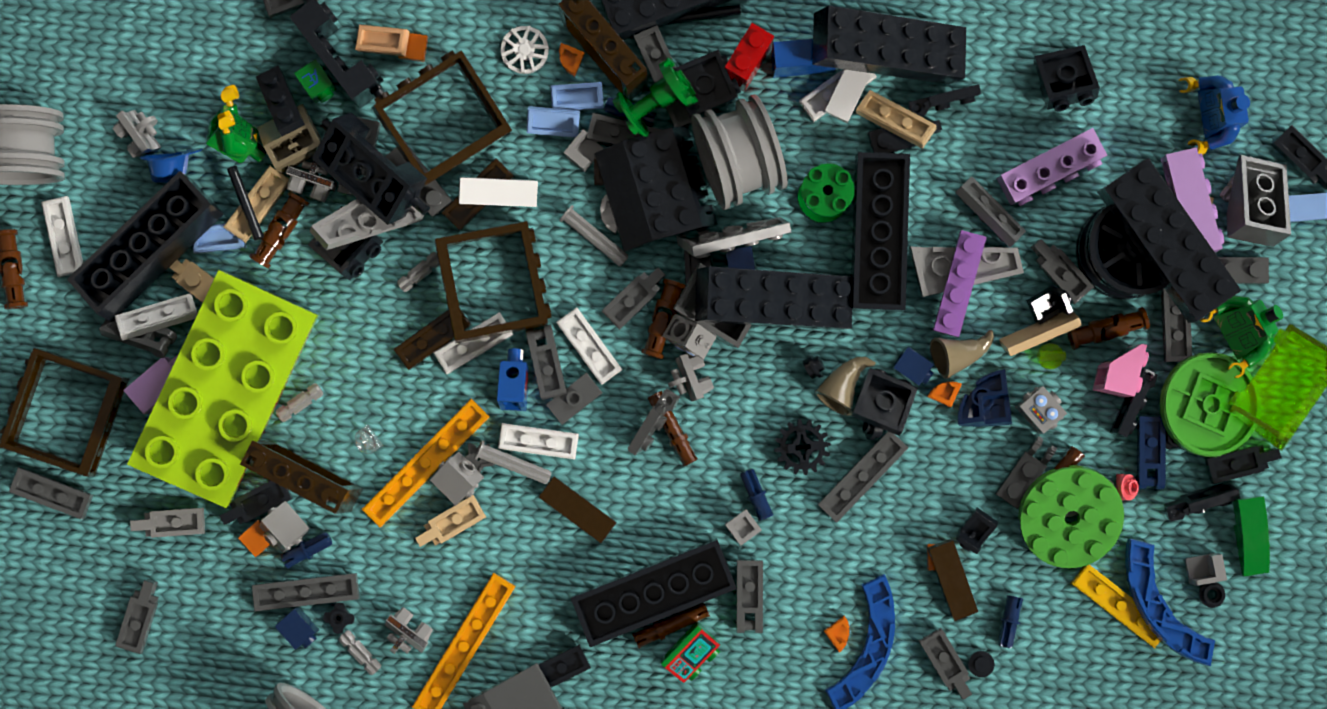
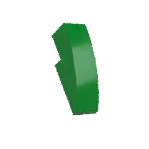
(1252, 535)

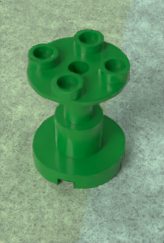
(663, 93)
(839, 188)

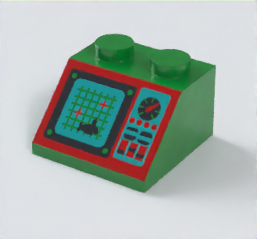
(690, 653)

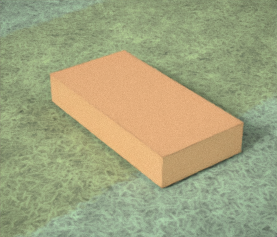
(382, 40)

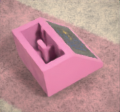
(1122, 372)

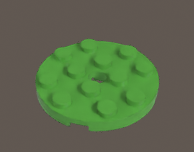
(1067, 490)

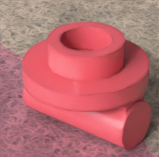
(1126, 486)

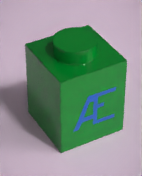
(316, 82)

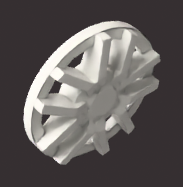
(524, 49)

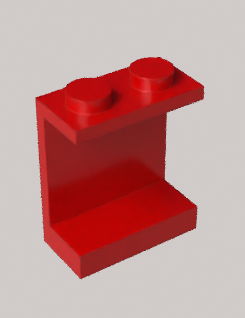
(749, 55)

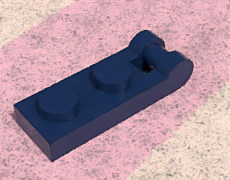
(1151, 452)

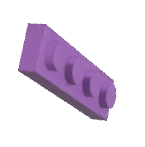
(959, 283)

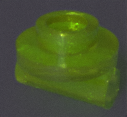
(1050, 356)

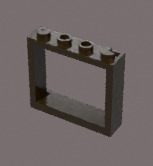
(604, 46)
(426, 74)
(537, 283)
(19, 409)
(301, 476)

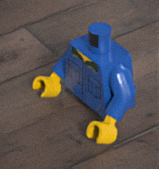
(1221, 109)

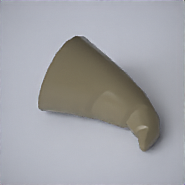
(955, 355)
(839, 387)

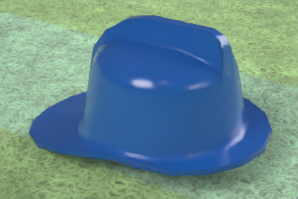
(166, 166)

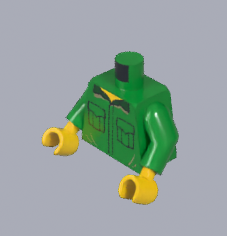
(232, 133)
(1247, 328)

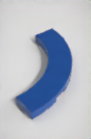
(1155, 611)
(876, 647)

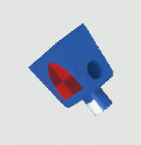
(513, 392)

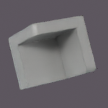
(582, 151)
(743, 527)
(1205, 569)

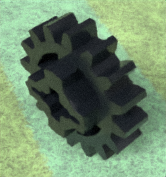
(813, 445)

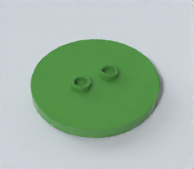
(1197, 405)

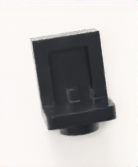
(1049, 304)
(976, 530)

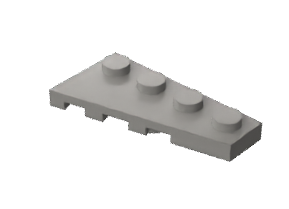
(356, 223)
(733, 236)
(933, 266)

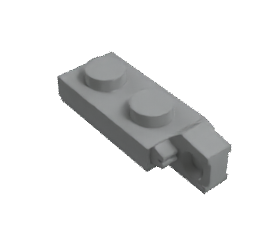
(171, 523)

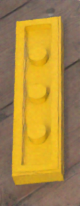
(1113, 601)

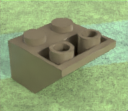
(292, 147)

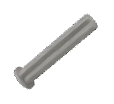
(594, 236)
(512, 463)

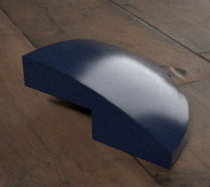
(987, 402)

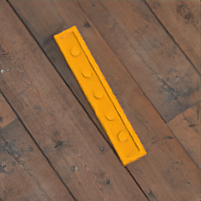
(425, 463)
(465, 643)

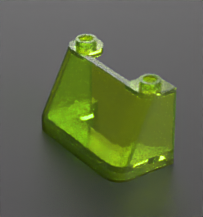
(1284, 387)

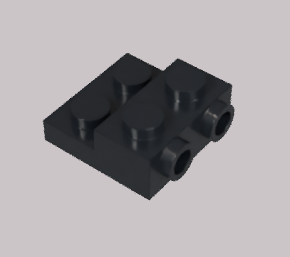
(1066, 78)
(710, 82)
(349, 257)
(884, 401)

